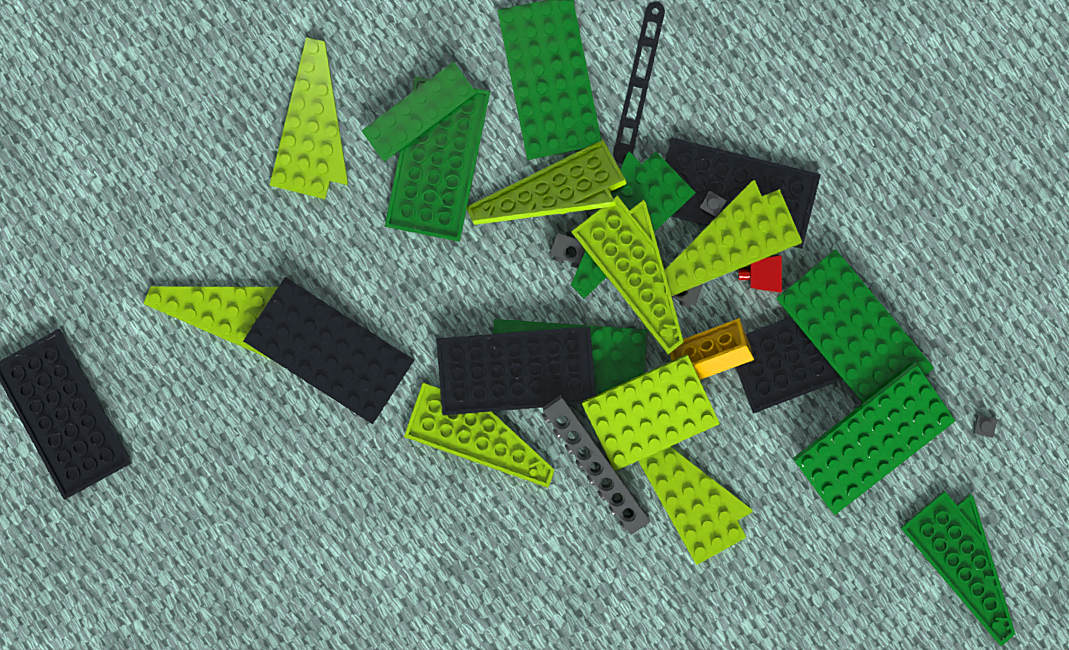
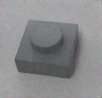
(712, 204)
(985, 426)

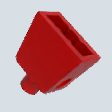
(764, 274)

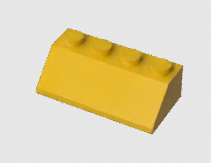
(716, 349)

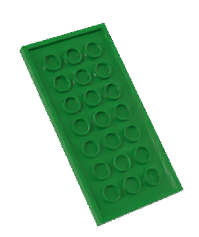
(549, 77)
(438, 172)
(850, 327)
(615, 350)
(874, 439)

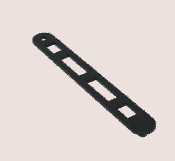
(622, 149)

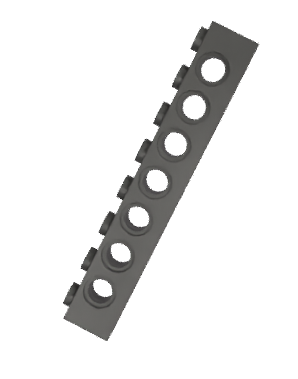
(562, 242)
(631, 522)

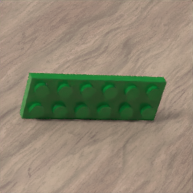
(418, 112)

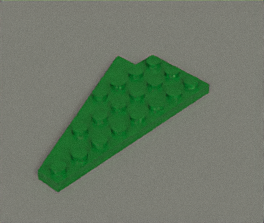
(658, 187)
(958, 550)

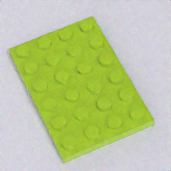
(650, 412)

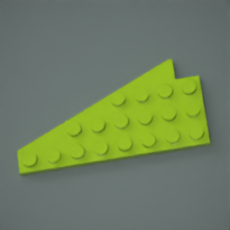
(311, 137)
(566, 186)
(740, 235)
(629, 257)
(218, 310)
(475, 437)
(696, 504)

